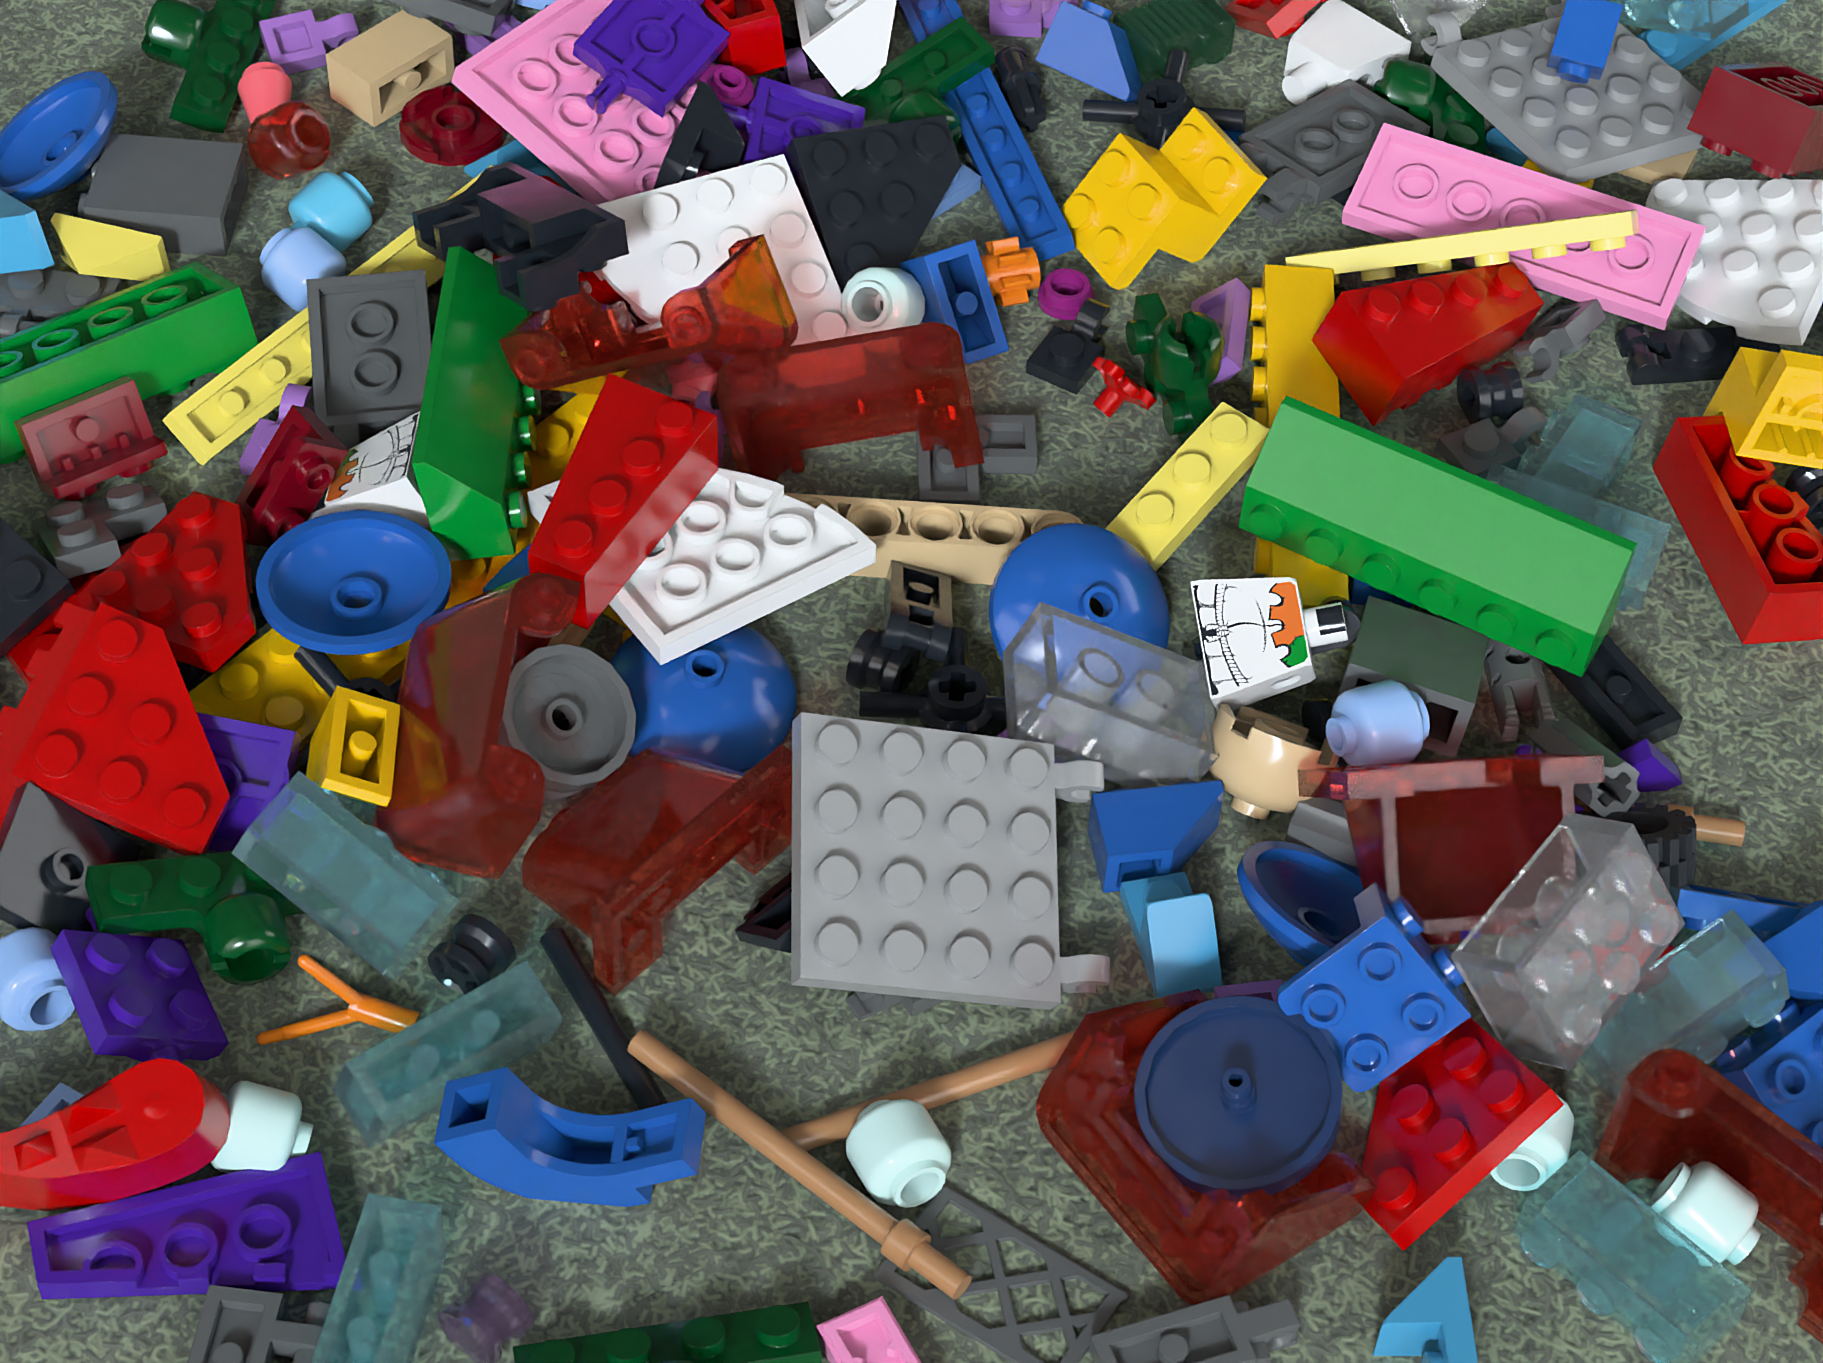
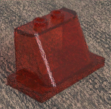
(1451, 828)
(650, 843)

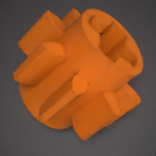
(1010, 271)

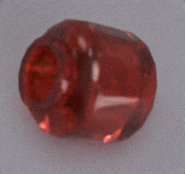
(289, 140)

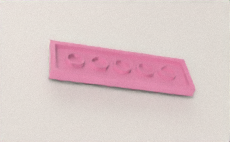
(1435, 189)

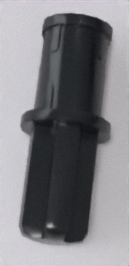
(1020, 87)

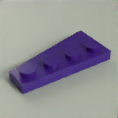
(219, 1231)

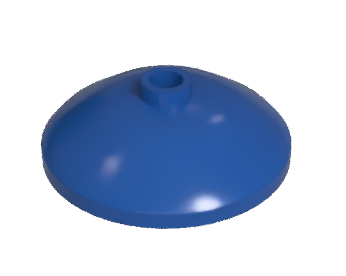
(57, 136)
(1069, 567)
(353, 582)
(719, 718)
(1300, 896)

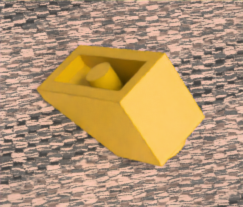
(355, 747)

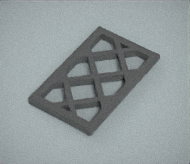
(1006, 1339)

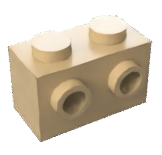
(389, 66)

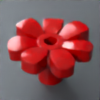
(1119, 388)

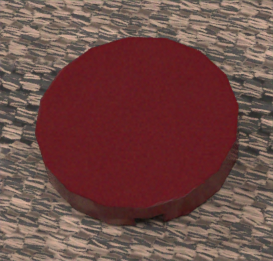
(453, 138)

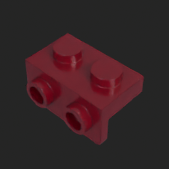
(90, 440)
(290, 476)

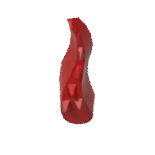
(116, 1140)

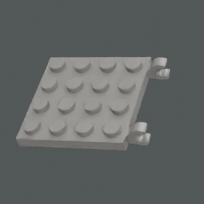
(1565, 126)
(931, 864)

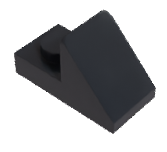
(702, 140)

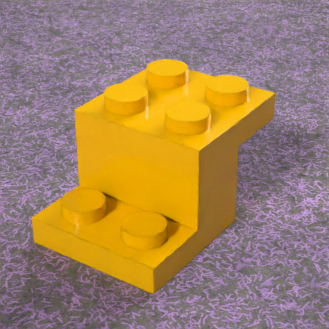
(1160, 198)
(1773, 406)

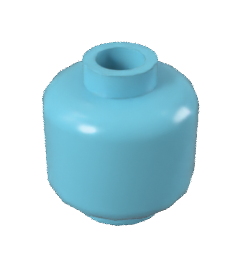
(333, 208)

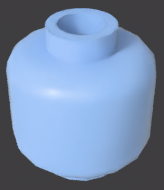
(298, 256)
(1378, 724)
(31, 983)

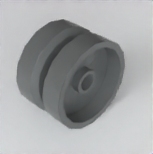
(569, 717)

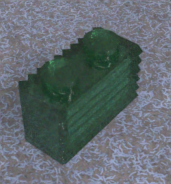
(1193, 26)

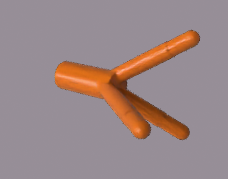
(361, 1008)

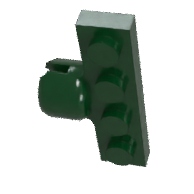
(212, 50)
(920, 77)
(1433, 101)
(1176, 362)
(210, 893)
(748, 1336)

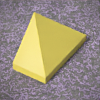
(109, 249)

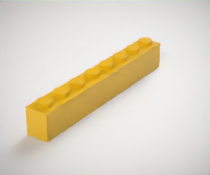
(1289, 313)

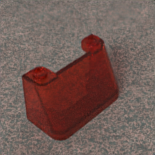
(700, 330)
(848, 393)
(454, 789)
(1689, 1113)
(1195, 1240)

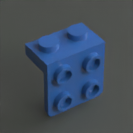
(1379, 992)
(1783, 1067)

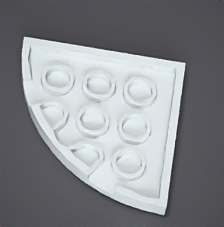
(685, 234)
(1756, 256)
(730, 562)

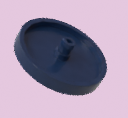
(1239, 1096)

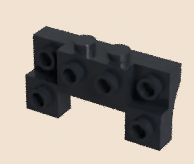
(534, 228)

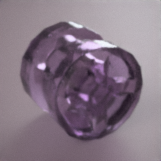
(486, 1319)

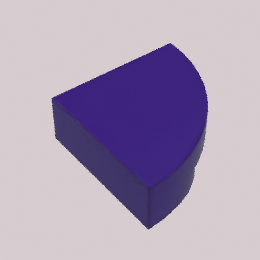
(1655, 768)

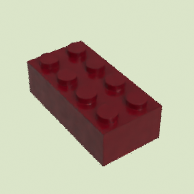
(1764, 114)

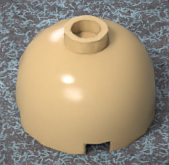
(1262, 760)

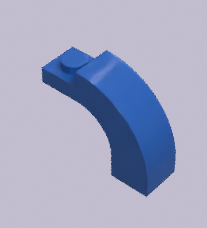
(556, 1154)

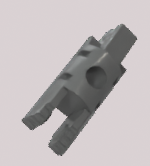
(1516, 685)

